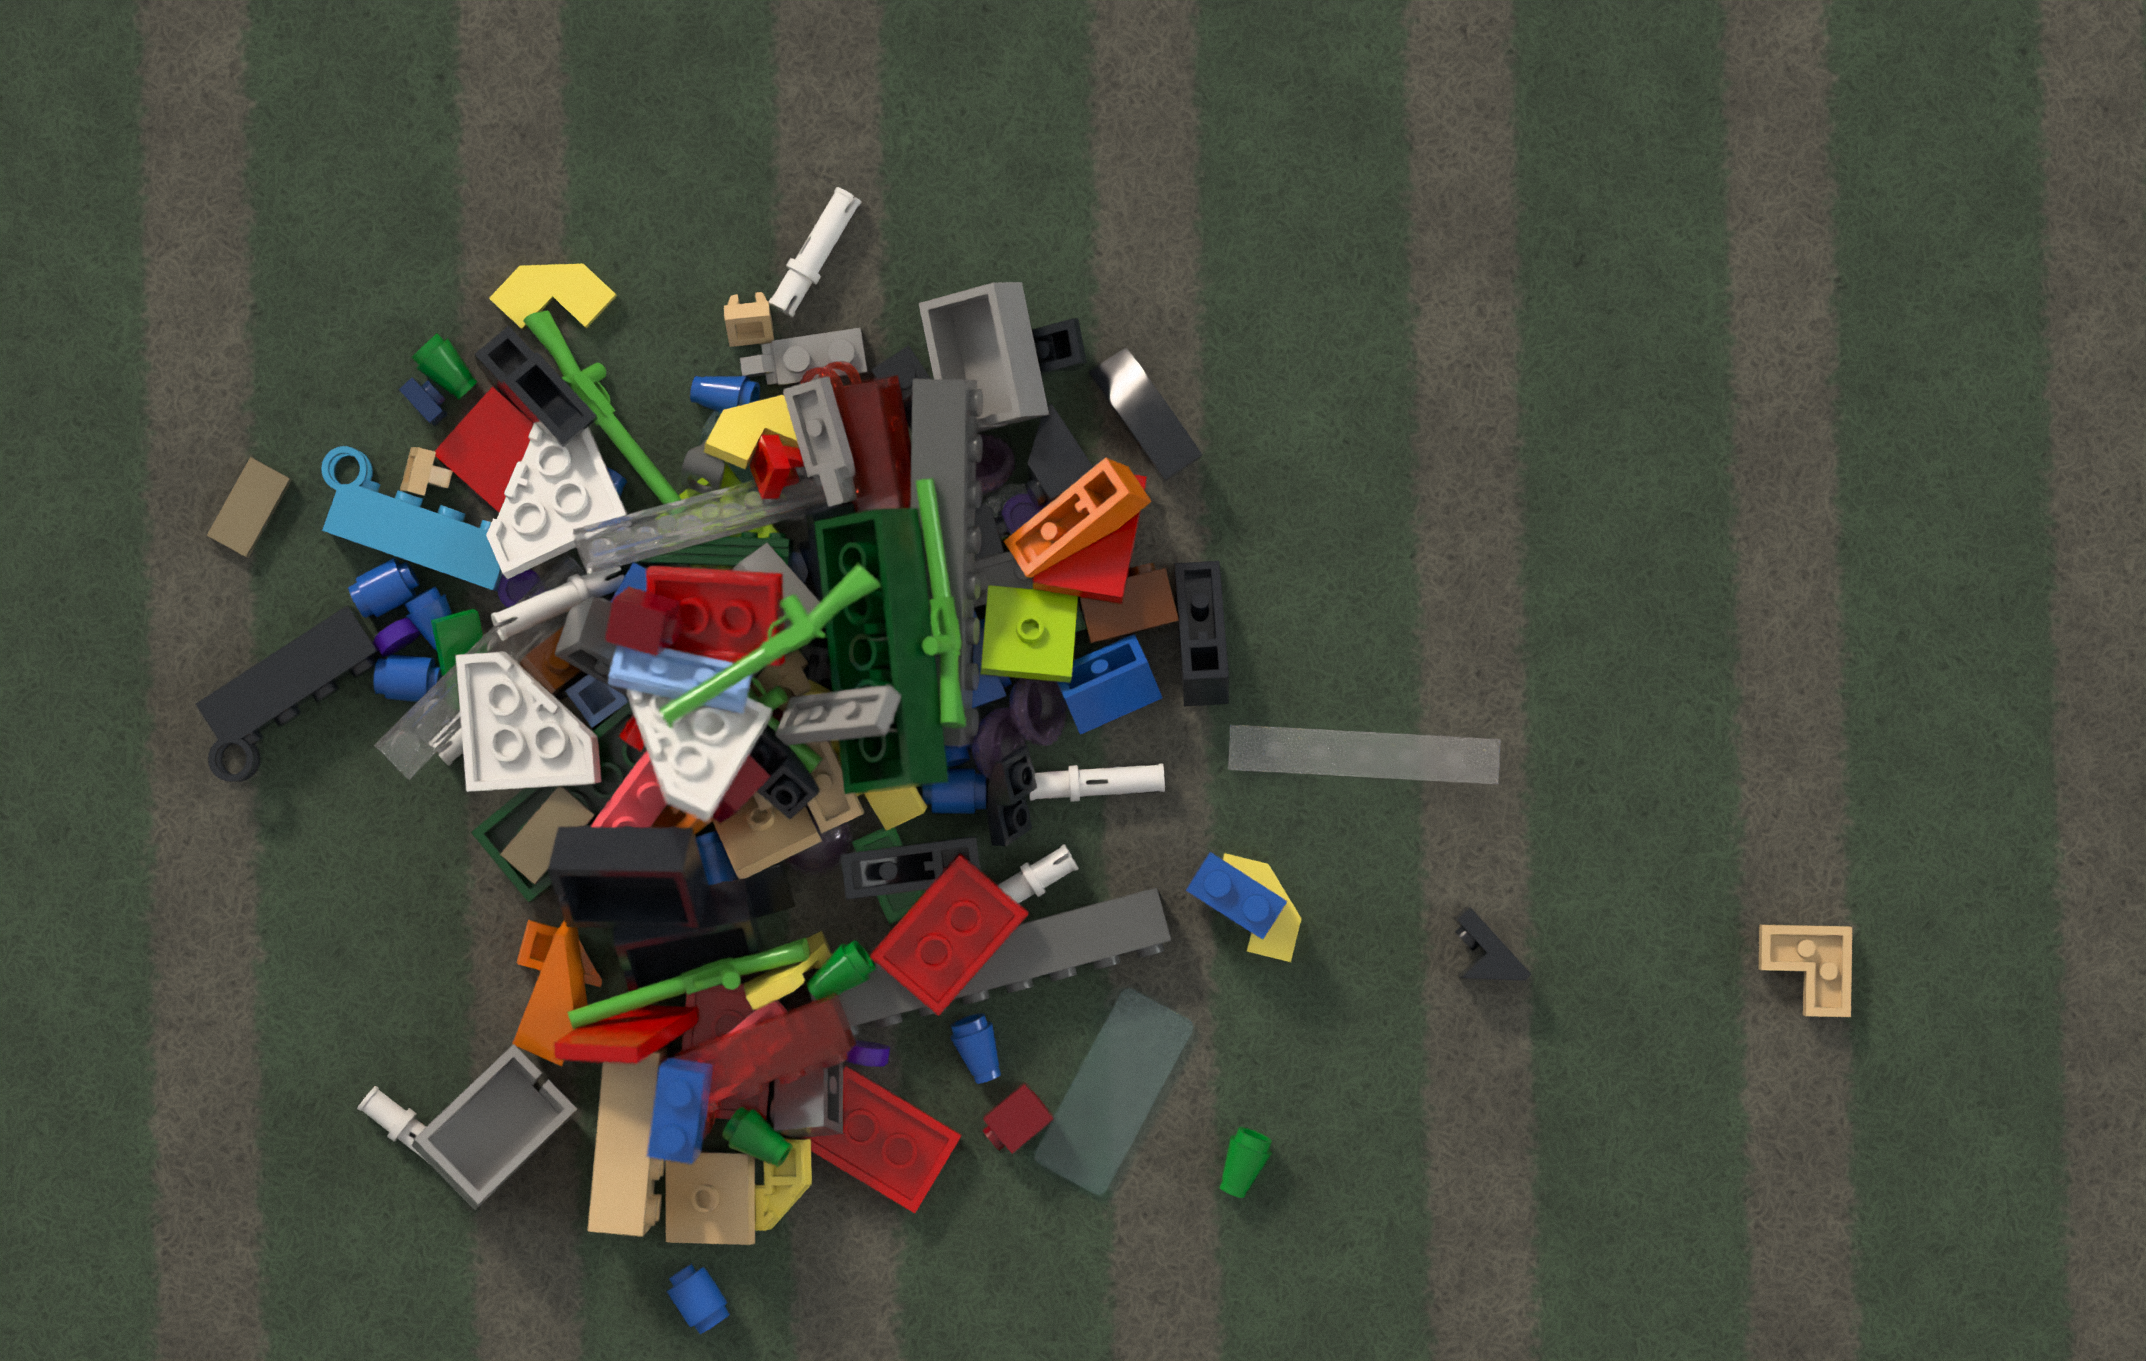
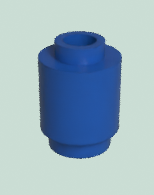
(384, 588)
(405, 677)
(958, 796)
(715, 859)
(698, 1298)

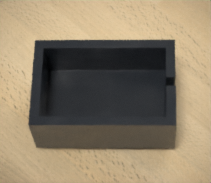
(628, 877)
(725, 932)

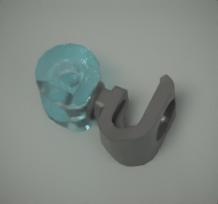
(703, 464)

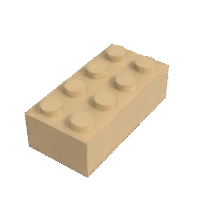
(622, 1172)

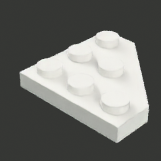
(550, 497)
(518, 730)
(701, 750)

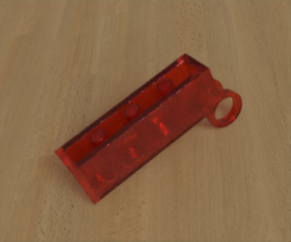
(876, 436)
(773, 1050)

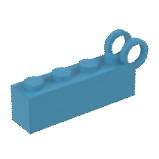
(405, 528)

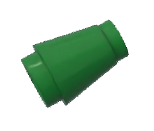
(444, 366)
(842, 971)
(756, 1137)
(1244, 1160)

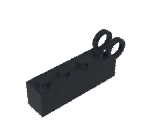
(284, 682)

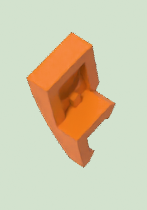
(536, 945)

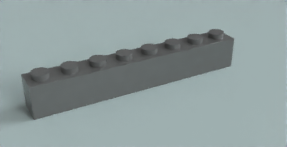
(948, 451)
(1034, 949)

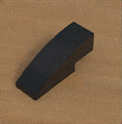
(534, 387)
(1145, 414)

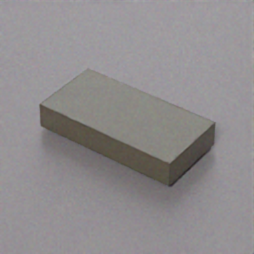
(249, 507)
(533, 845)

